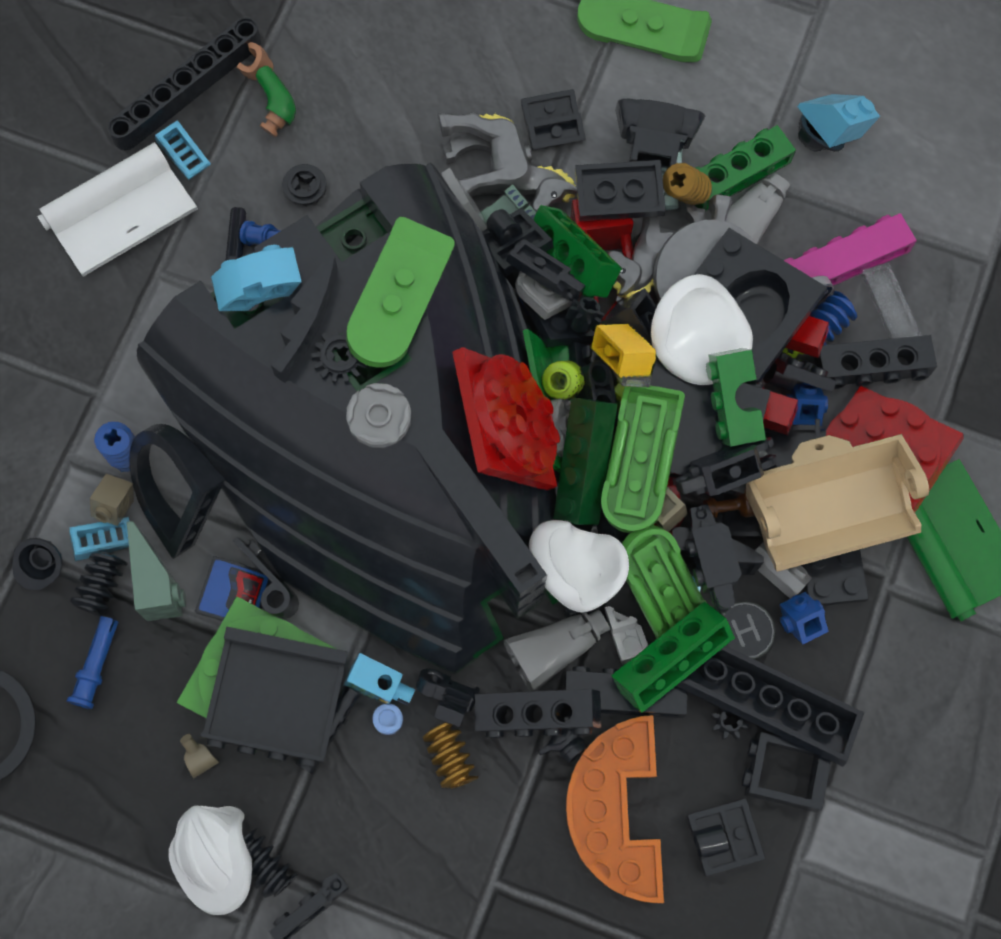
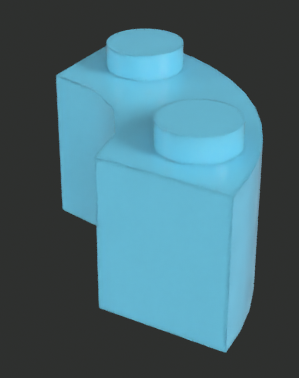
(256, 278)

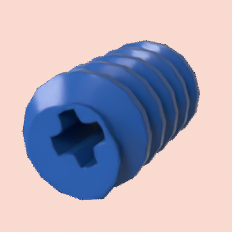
(837, 311)
(114, 444)

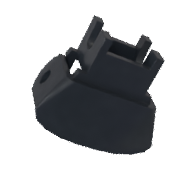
(657, 129)

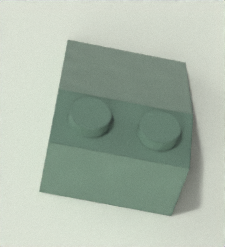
(154, 588)

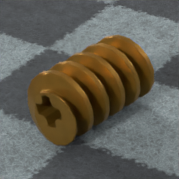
(687, 184)
(449, 756)

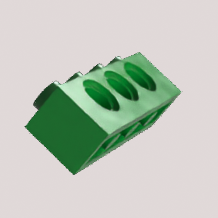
(770, 142)
(579, 252)
(673, 656)

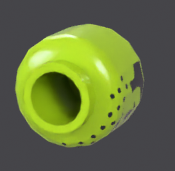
(553, 380)

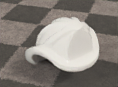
(579, 564)
(212, 858)

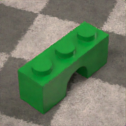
(727, 373)

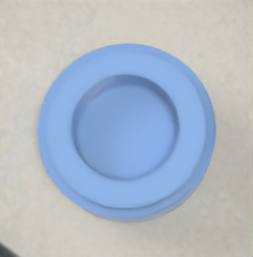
(387, 719)

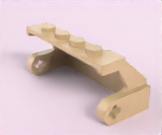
(837, 499)

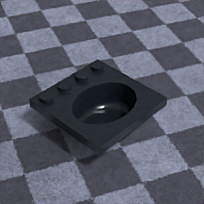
(768, 291)

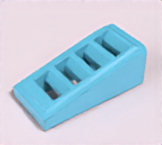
(170, 132)
(97, 528)

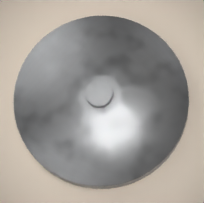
(687, 250)

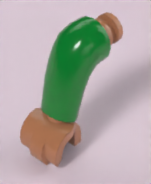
(280, 102)

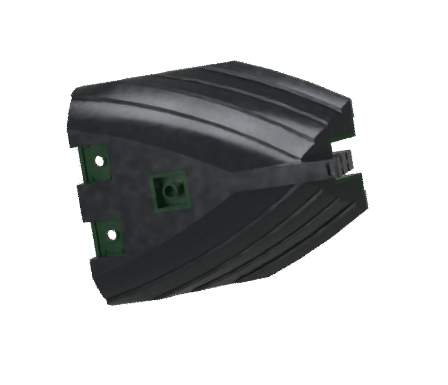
(377, 535)

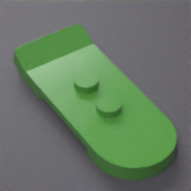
(647, 26)
(397, 293)
(641, 457)
(660, 578)

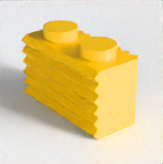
(623, 350)

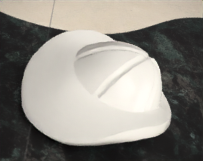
(694, 321)

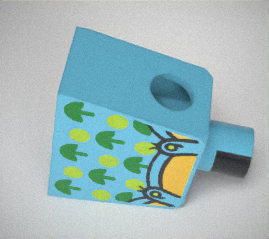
(364, 679)

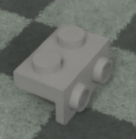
(788, 581)

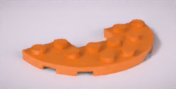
(600, 811)

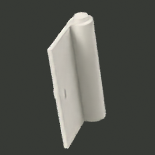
(117, 209)

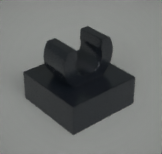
(582, 354)

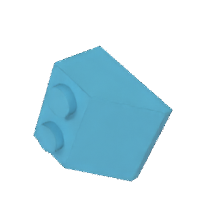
(840, 117)

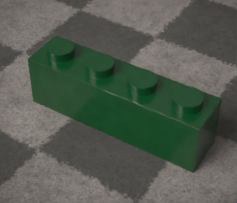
(585, 461)

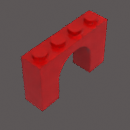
(783, 409)

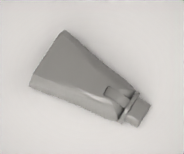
(758, 206)
(554, 646)

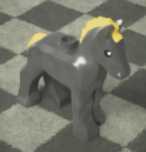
(508, 160)
(639, 271)

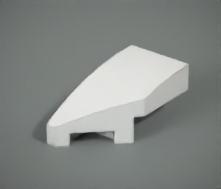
(626, 635)

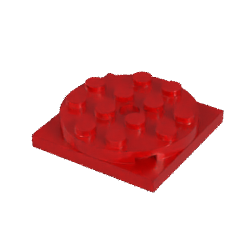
(876, 417)
(507, 419)

